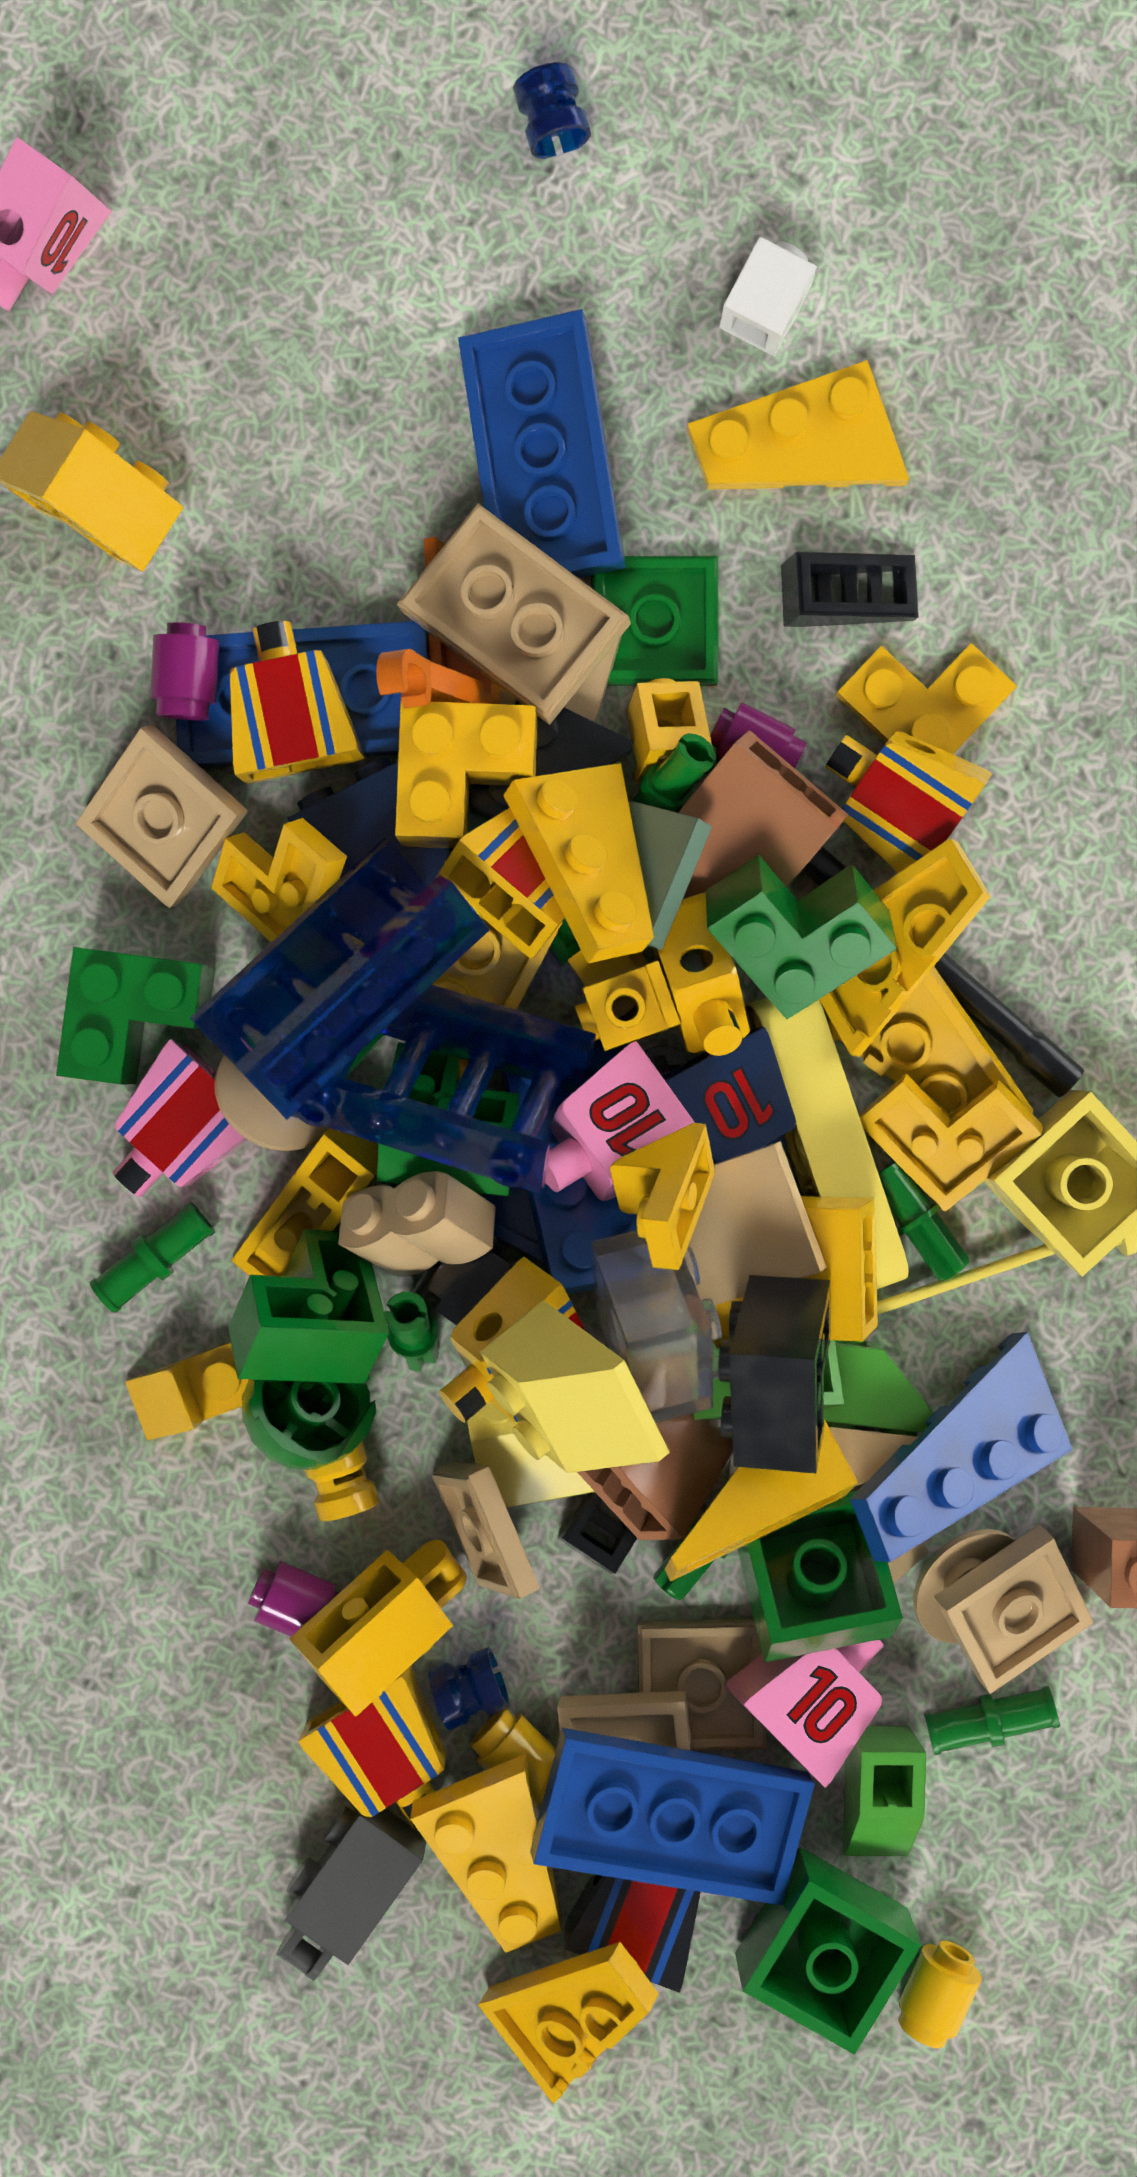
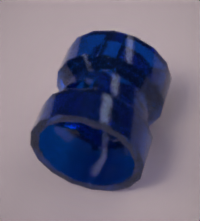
(548, 100)
(468, 1688)

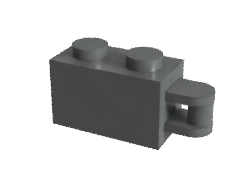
(348, 1888)

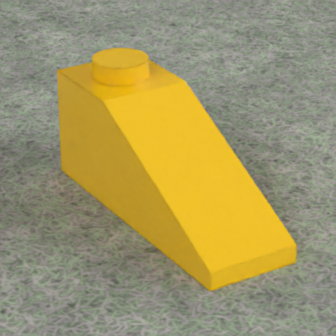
(310, 1200)
(760, 1503)

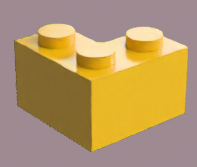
(81, 481)
(446, 751)

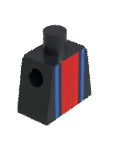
(647, 1918)

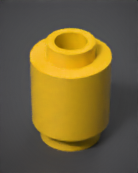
(509, 1737)
(938, 1993)

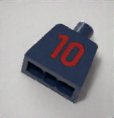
(736, 1096)

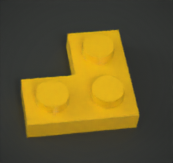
(943, 715)
(277, 888)
(945, 1153)

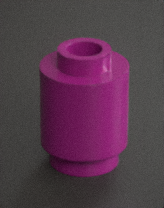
(184, 672)
(771, 731)
(289, 1597)

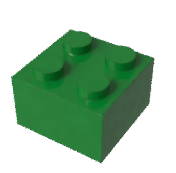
(818, 1585)
(828, 1952)

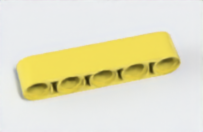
(828, 1138)

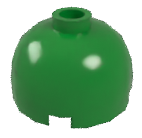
(305, 1421)

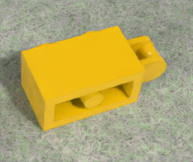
(381, 1623)

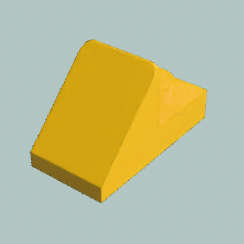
(666, 1190)
(187, 1392)

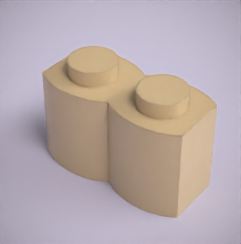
(417, 1224)

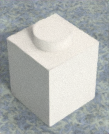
(768, 295)

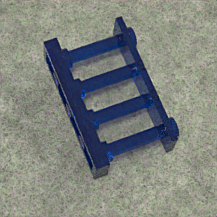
(304, 1011)
(490, 1040)

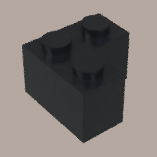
(776, 1373)

